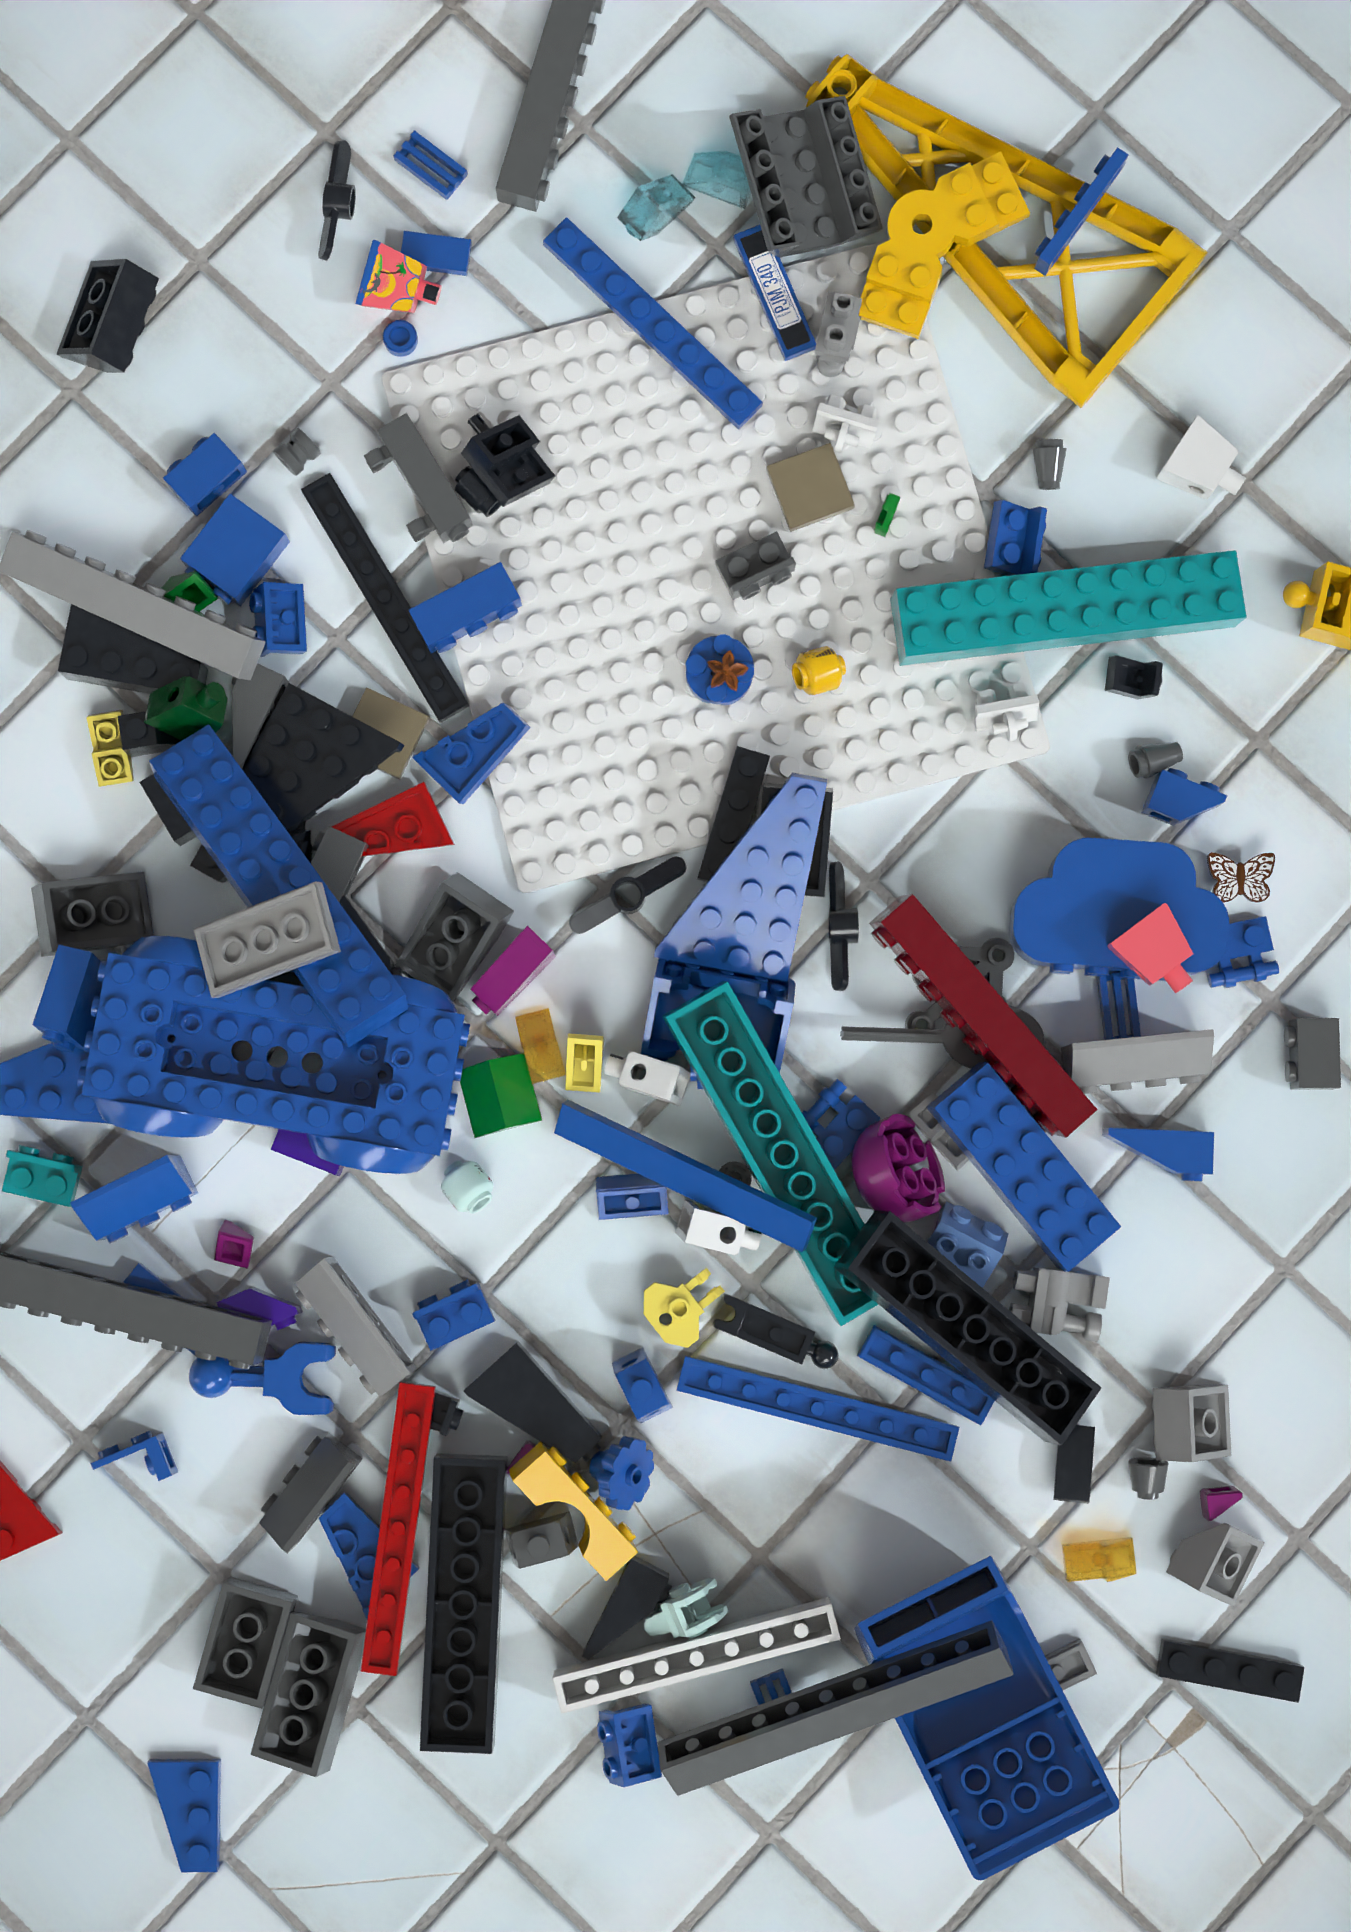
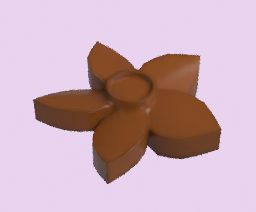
(727, 671)

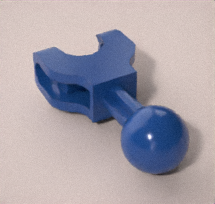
(278, 1378)

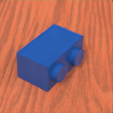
(204, 473)

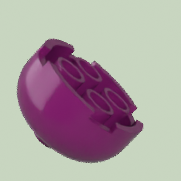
(884, 1173)

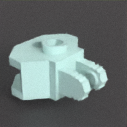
(686, 1611)

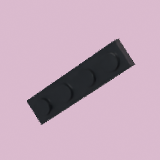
(734, 808)
(1230, 1670)

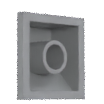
(1216, 1561)

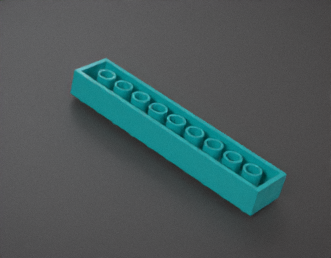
(1067, 607)
(771, 1135)

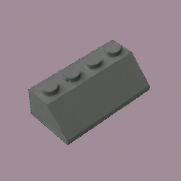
(309, 1693)

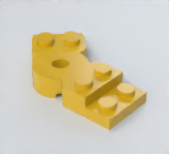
(961, 210)

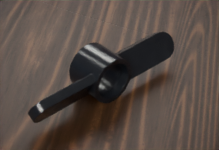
(337, 197)
(607, 905)
(842, 927)

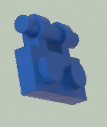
(1245, 939)
(843, 1131)

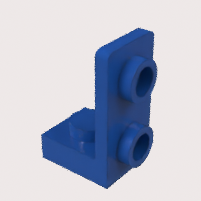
(158, 1461)

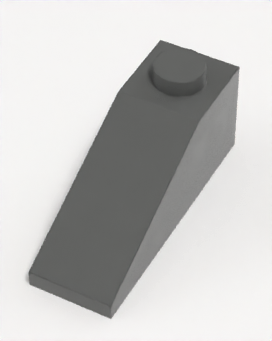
(252, 707)

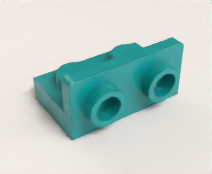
(42, 1177)

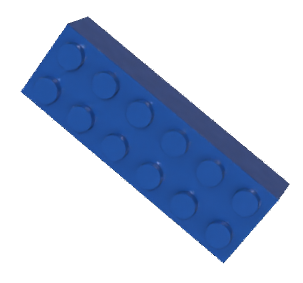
(1023, 1166)

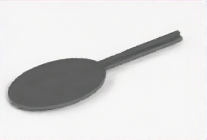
(949, 1037)

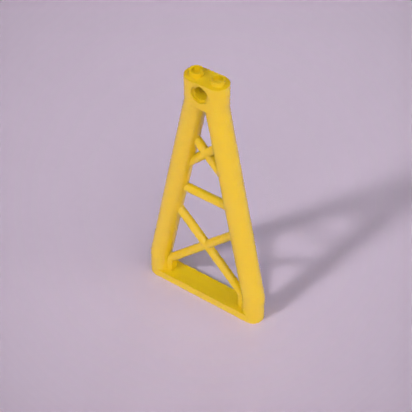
(962, 142)

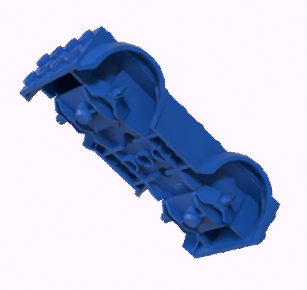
(168, 1066)

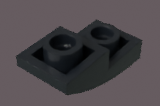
(1075, 1466)

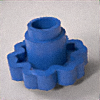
(623, 1472)

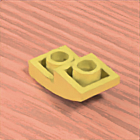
(109, 759)

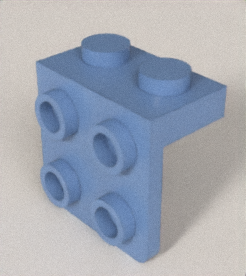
(968, 1242)

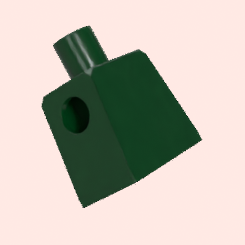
(186, 707)

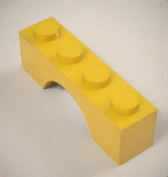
(545, 1480)

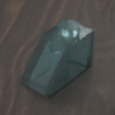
(719, 176)
(655, 207)

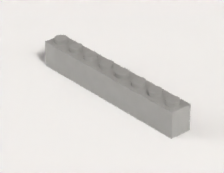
(131, 605)

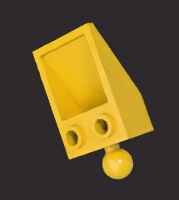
(1332, 610)

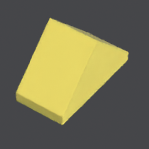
(584, 1062)

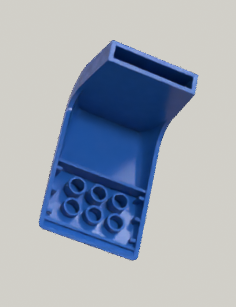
(1006, 1755)

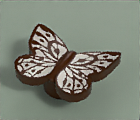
(1241, 878)

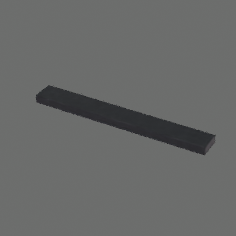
(384, 596)

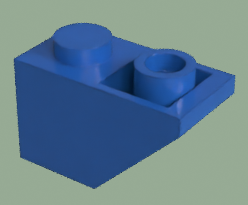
(1179, 799)

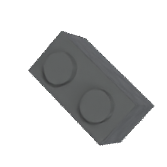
(1313, 1054)

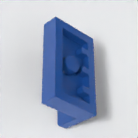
(1015, 539)
(279, 617)
(453, 1315)
(629, 1745)

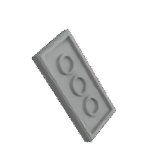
(267, 940)

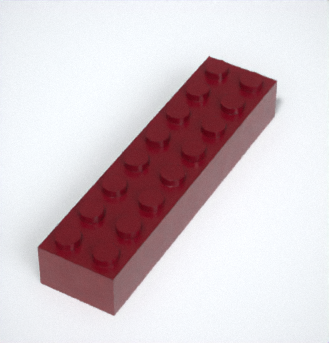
(981, 1015)

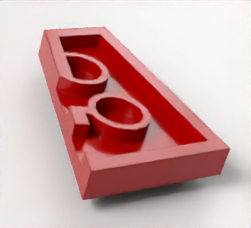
(399, 824)
(20, 1518)

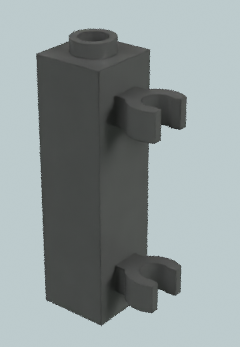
(424, 478)

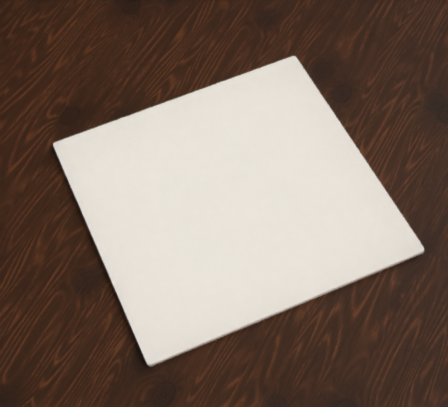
(627, 579)

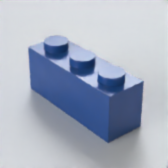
(466, 608)

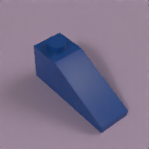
(1172, 1150)

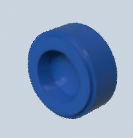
(400, 338)

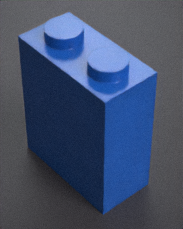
(235, 550)
(68, 998)

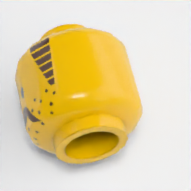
(818, 670)

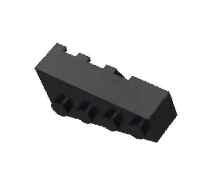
(119, 658)

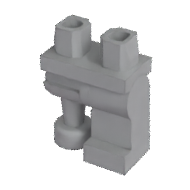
(837, 332)
(1050, 1297)

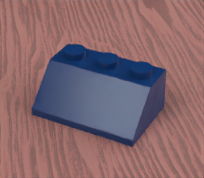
(136, 1198)

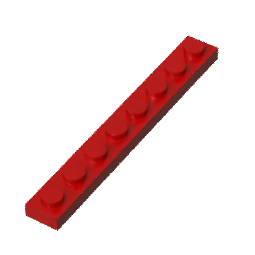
(398, 1529)

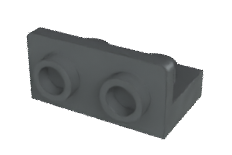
(756, 566)

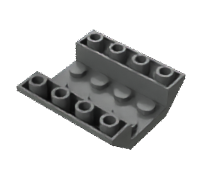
(806, 177)

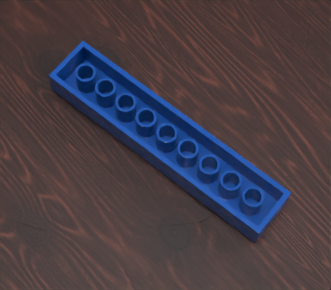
(266, 862)

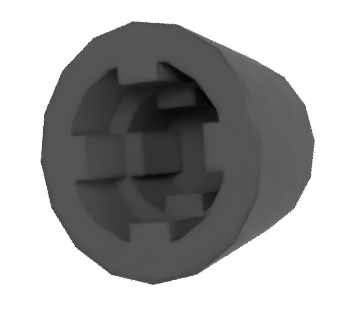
(1148, 1476)

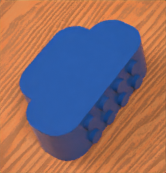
(1103, 890)

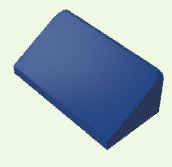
(630, 1197)

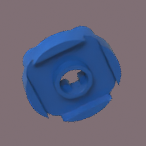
(699, 674)

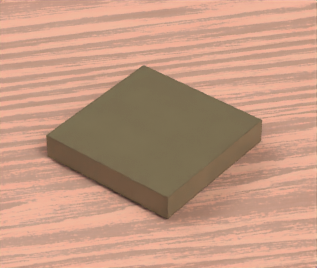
(810, 487)
(395, 721)

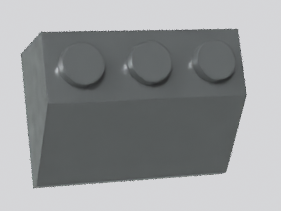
(308, 1491)

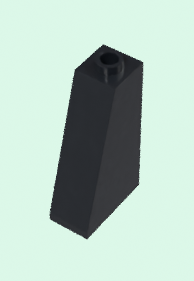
(533, 1402)

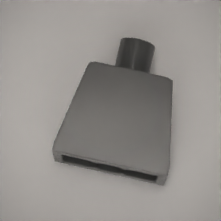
(542, 1540)

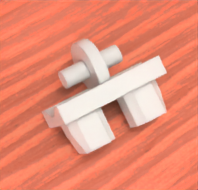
(845, 425)
(1006, 714)

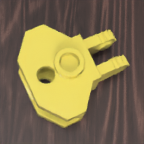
(682, 1307)

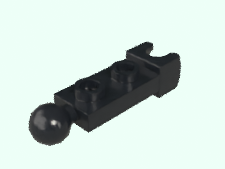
(776, 1334)

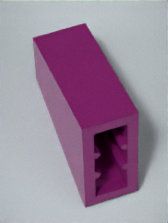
(512, 972)

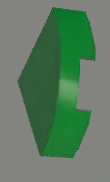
(886, 515)

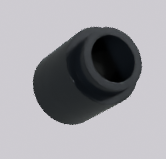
(475, 492)

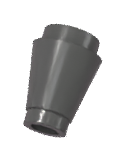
(1049, 462)
(1151, 759)

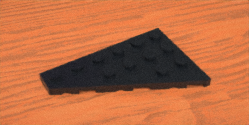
(307, 760)

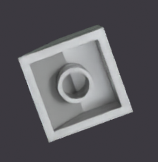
(1191, 1423)

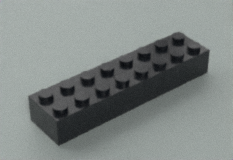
(967, 1327)
(463, 1603)

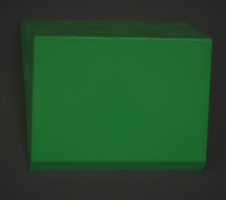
(499, 1095)

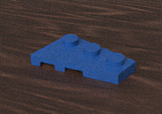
(470, 755)
(355, 1542)
(191, 1809)

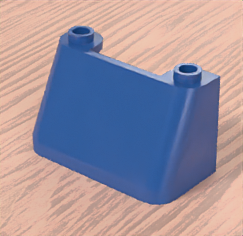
(764, 1000)

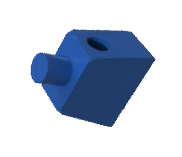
(641, 1385)

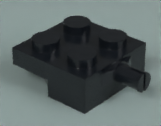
(506, 458)

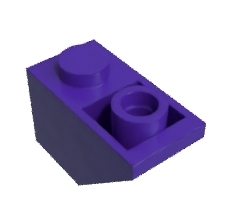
(263, 1305)

